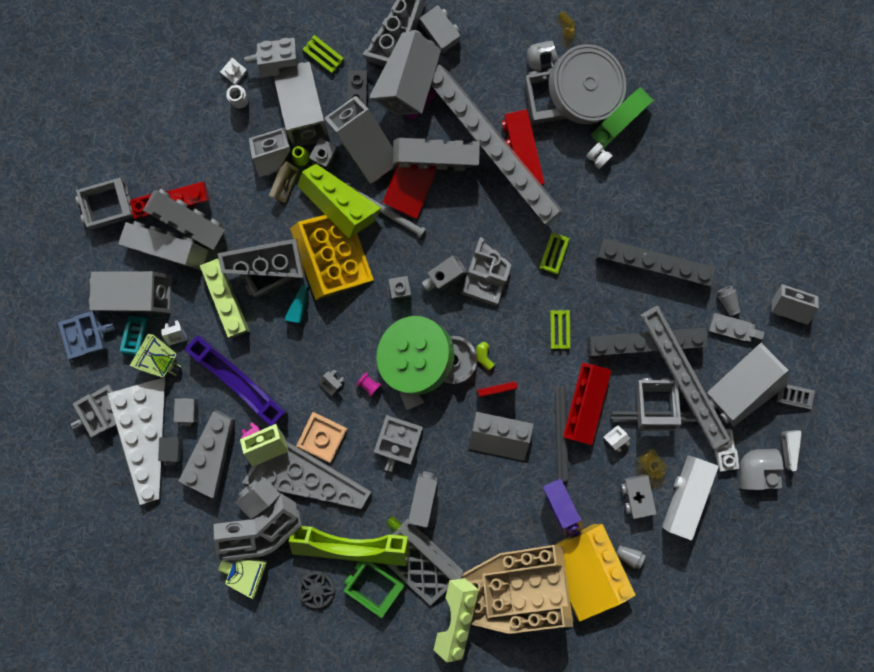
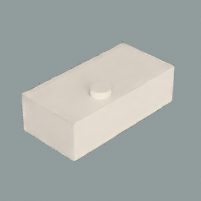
(689, 497)

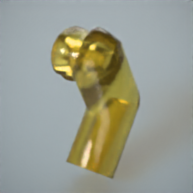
(569, 24)

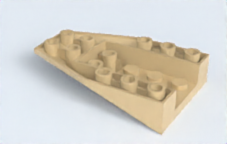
(522, 591)

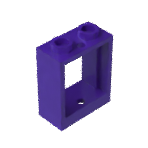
(563, 508)

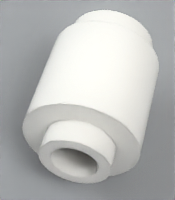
(234, 92)

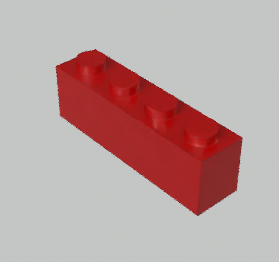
(522, 141)
(587, 403)

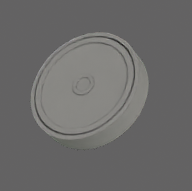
(587, 84)

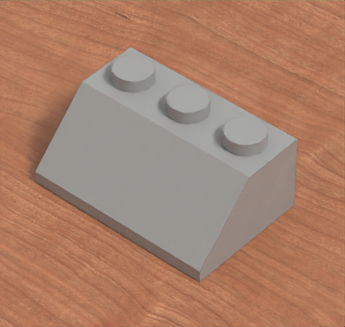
(500, 436)

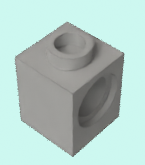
(399, 287)
(185, 411)

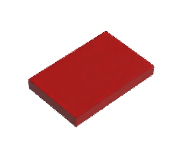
(409, 189)

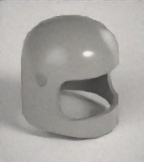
(538, 49)

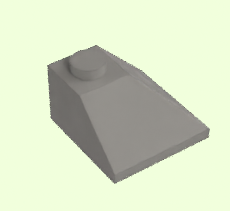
(269, 151)

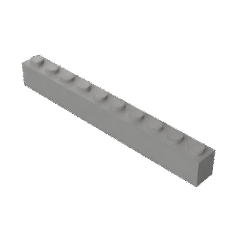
(495, 146)

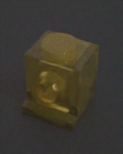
(647, 459)

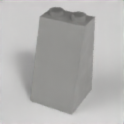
(407, 75)
(301, 105)
(362, 139)
(130, 292)
(748, 385)

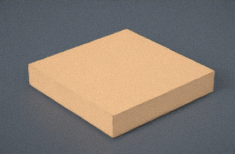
(321, 437)

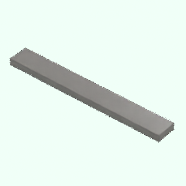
(685, 377)

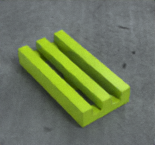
(310, 44)
(559, 238)
(552, 329)

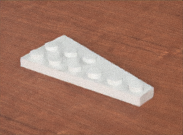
(140, 425)

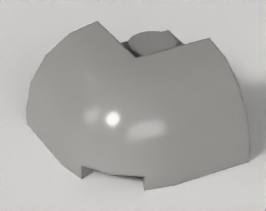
(761, 470)

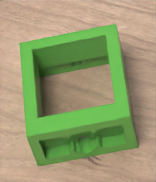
(390, 597)

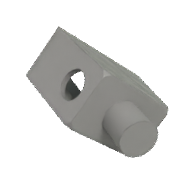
(452, 270)

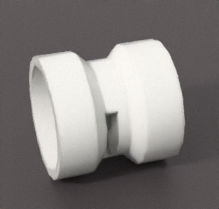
(602, 158)

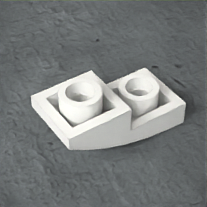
(727, 454)

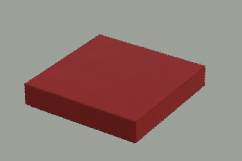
(497, 389)

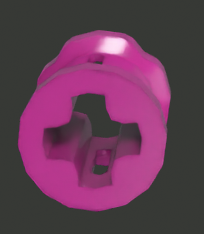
(368, 384)

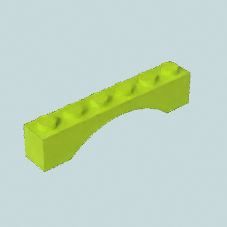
(384, 550)

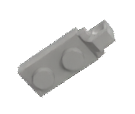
(734, 328)

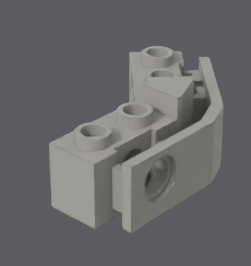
(260, 534)

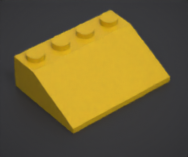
(330, 257)
(594, 573)

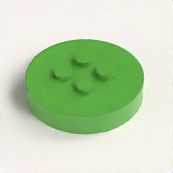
(415, 355)

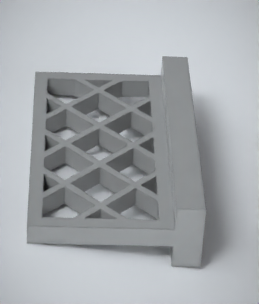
(434, 555)

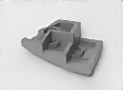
(486, 269)

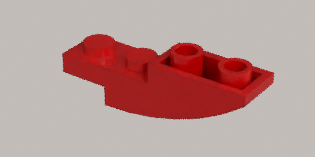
(190, 194)

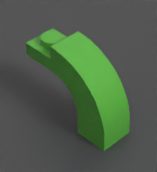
(622, 117)

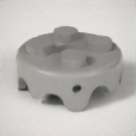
(466, 361)

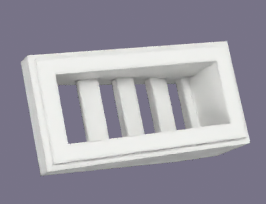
(791, 446)

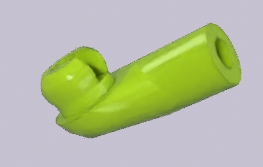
(482, 353)

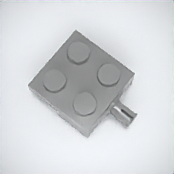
(274, 55)
(95, 412)
(397, 441)

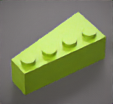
(338, 201)

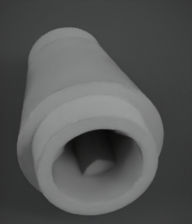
(729, 299)
(631, 557)

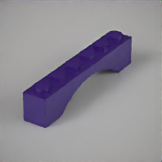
(237, 380)

